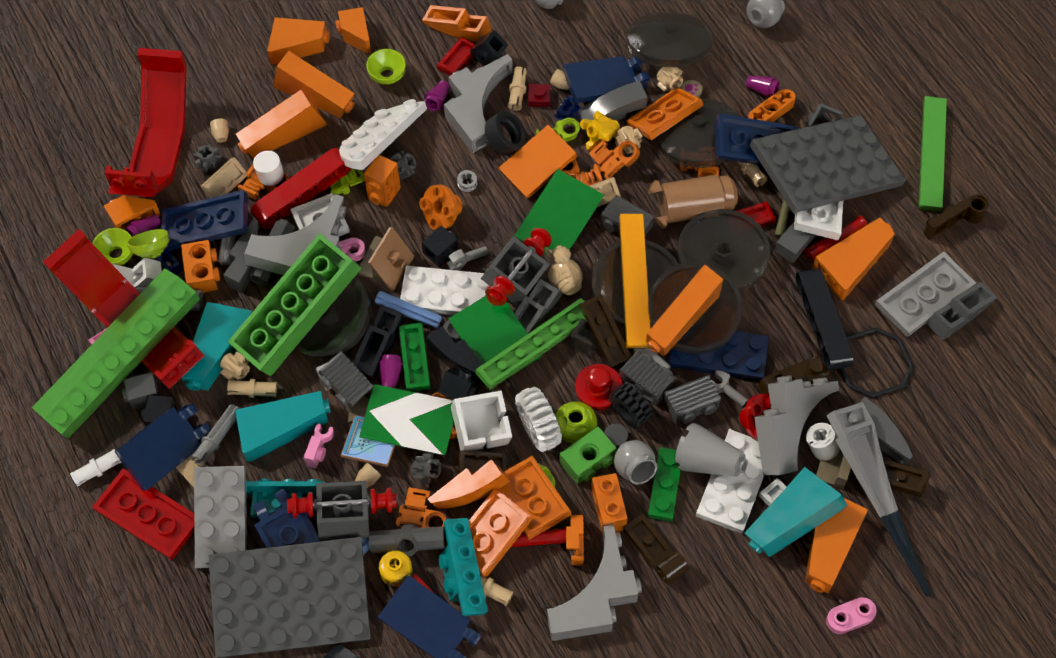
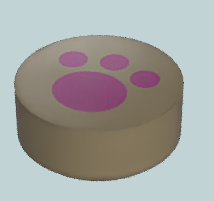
(692, 87)

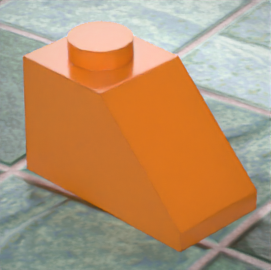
(354, 29)
(129, 209)

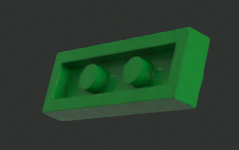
(414, 357)
(664, 486)

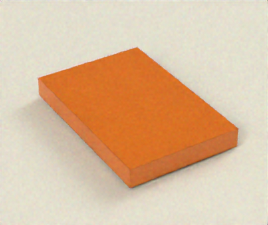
(665, 113)
(537, 161)
(535, 495)
(495, 529)

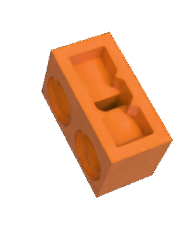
(382, 181)
(195, 268)
(609, 501)

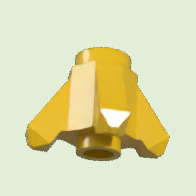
(599, 129)

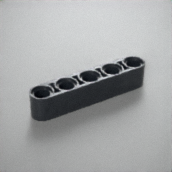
(824, 319)

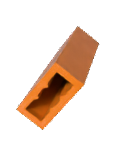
(324, 92)
(281, 125)
(853, 257)
(685, 311)
(831, 545)

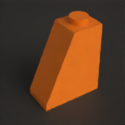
(298, 37)

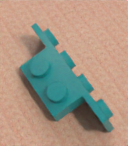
(265, 490)
(461, 568)

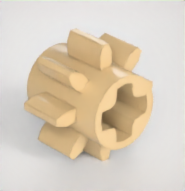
(669, 78)
(627, 133)
(234, 366)

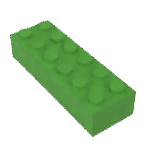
(294, 305)

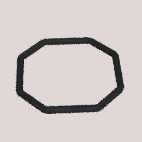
(904, 352)

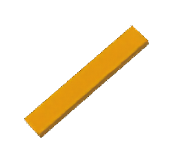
(634, 279)

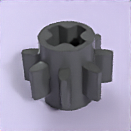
(207, 158)
(405, 163)
(426, 468)

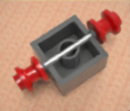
(517, 268)
(342, 508)

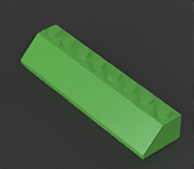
(116, 353)

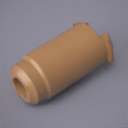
(690, 197)

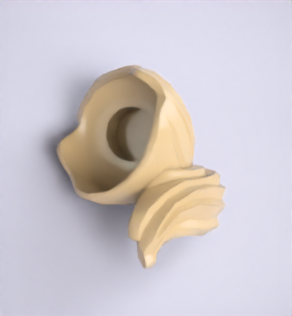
(564, 272)

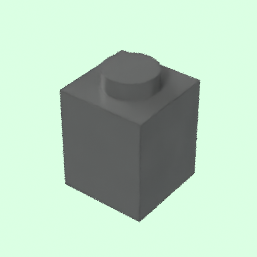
(138, 389)

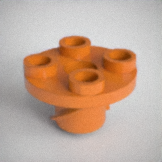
(440, 206)

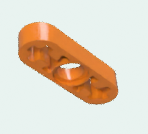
(788, 102)

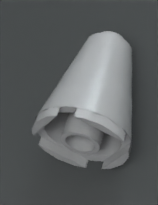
(708, 453)

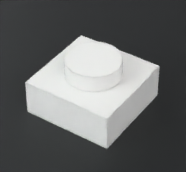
(772, 491)

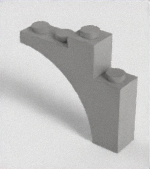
(471, 93)
(281, 251)
(782, 424)
(591, 609)

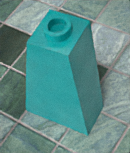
(212, 338)
(279, 422)
(794, 513)

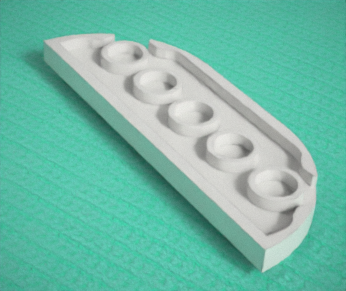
(379, 133)

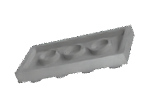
(923, 293)
(219, 511)

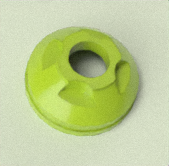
(386, 60)
(113, 239)
(149, 243)
(571, 431)

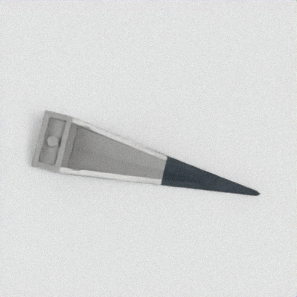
(861, 449)

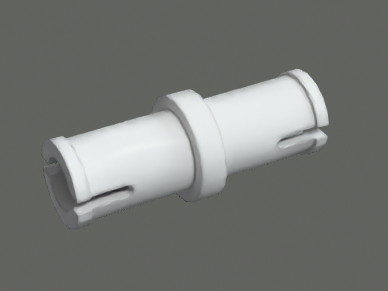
(95, 467)

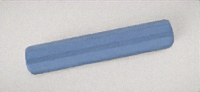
(408, 309)

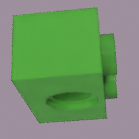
(594, 444)

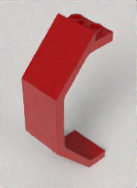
(160, 127)
(108, 294)

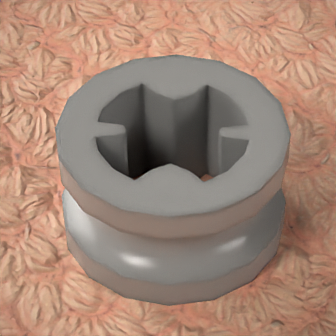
(464, 175)

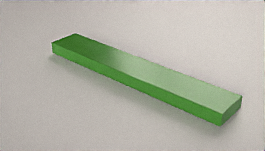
(932, 154)
(530, 346)

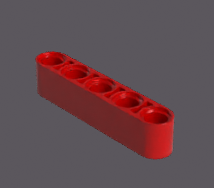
(300, 188)

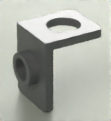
(820, 114)

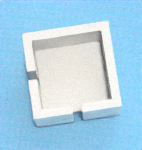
(478, 422)

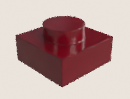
(539, 95)

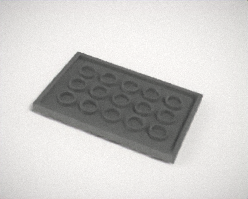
(827, 163)
(289, 597)

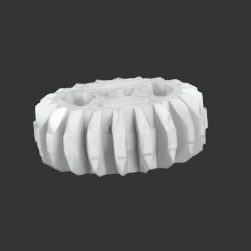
(538, 419)

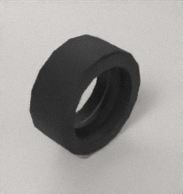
(512, 125)

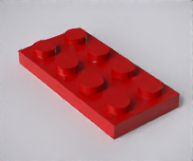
(146, 515)

